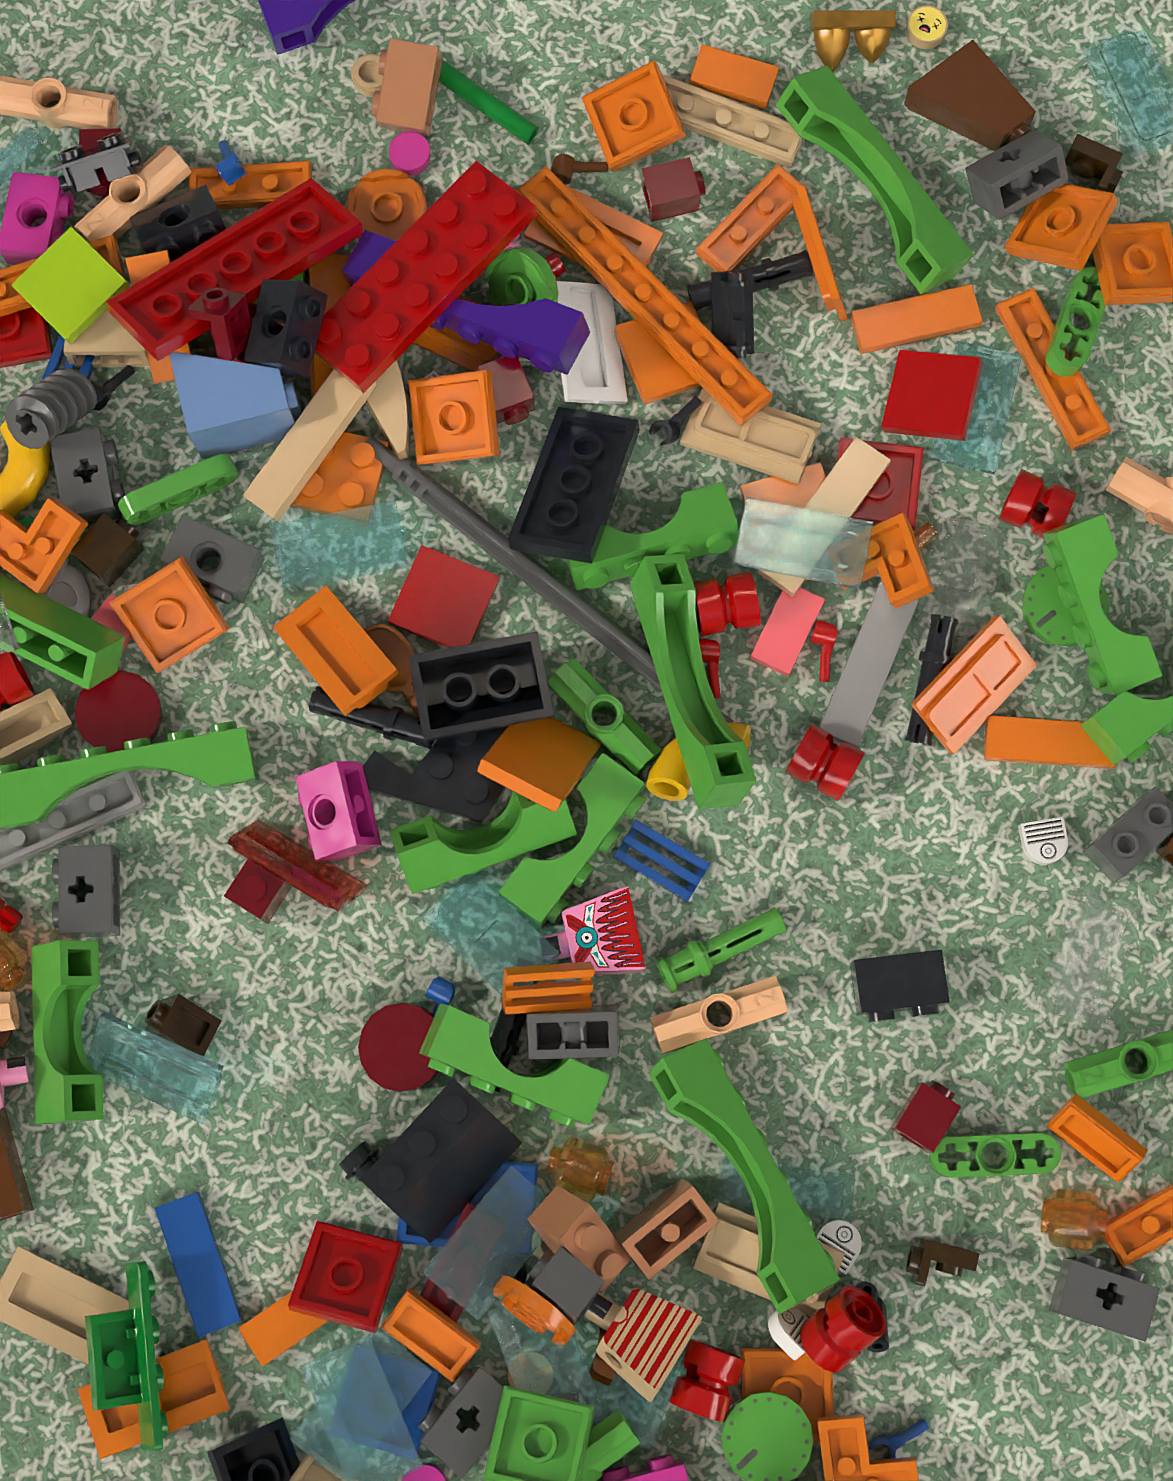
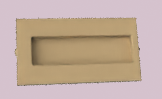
(767, 442)
(732, 1255)
(52, 1302)

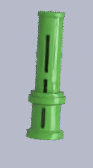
(701, 963)

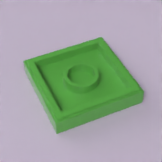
(538, 1438)

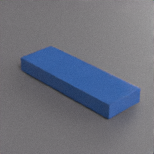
(198, 1264)

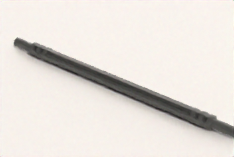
(519, 563)

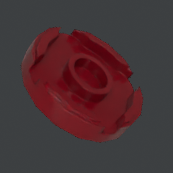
(118, 711)
(392, 1046)

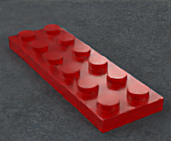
(264, 246)
(421, 275)

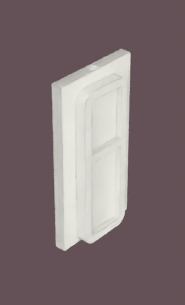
(598, 370)

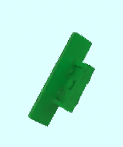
(124, 1358)

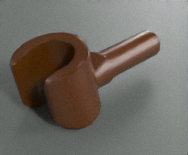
(565, 165)
(599, 1369)

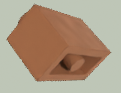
(407, 87)
(576, 1227)
(666, 1228)

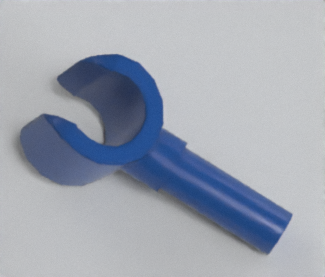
(229, 167)
(441, 992)
(899, 1439)

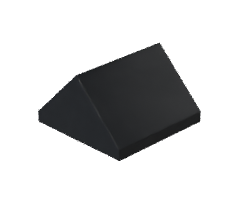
(256, 1455)

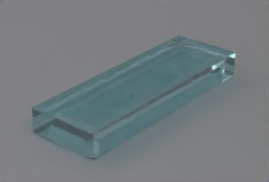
(815, 1191)

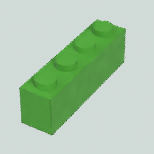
(60, 636)

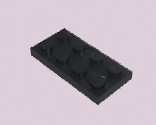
(574, 485)

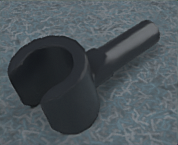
(104, 392)
(675, 421)

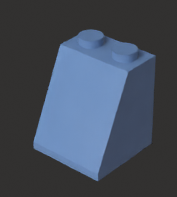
(232, 403)

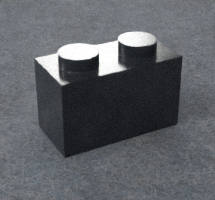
(899, 984)

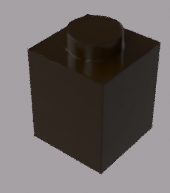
(108, 548)

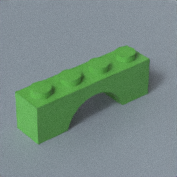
(699, 528)
(1080, 556)
(1126, 725)
(439, 854)
(540, 885)
(464, 1044)
(64, 1079)

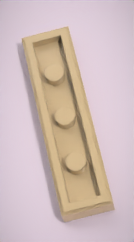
(734, 123)
(306, 445)
(840, 495)

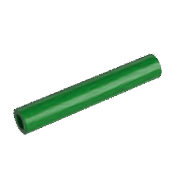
(487, 103)

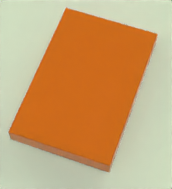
(540, 760)

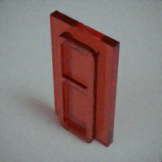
(297, 865)

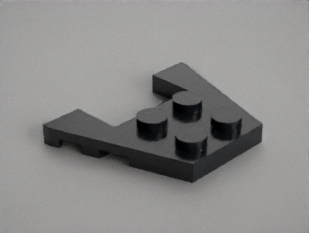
(444, 778)

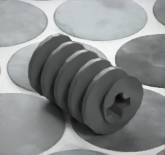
(50, 407)

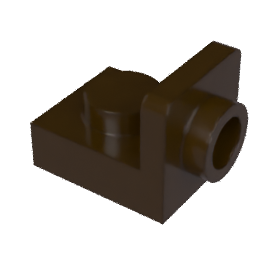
(1095, 160)
(182, 1023)
(948, 1257)

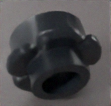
(359, 1161)

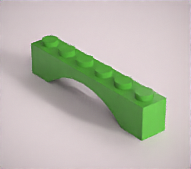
(828, 116)
(709, 747)
(212, 758)
(790, 1256)

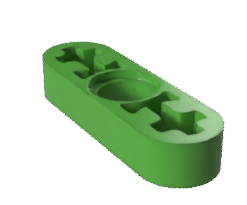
(1064, 330)
(178, 489)
(1028, 1165)

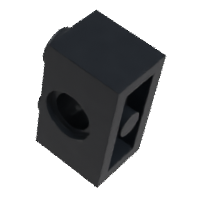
(179, 223)
(286, 327)

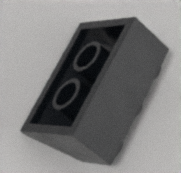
(480, 686)
(441, 1161)

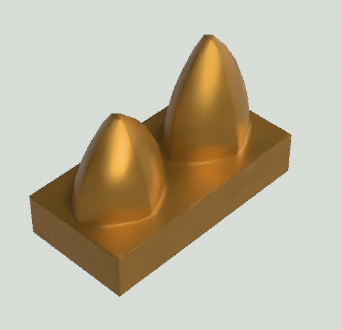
(833, 29)

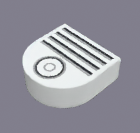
(1044, 840)
(844, 1237)
(786, 1331)

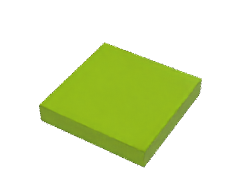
(70, 285)

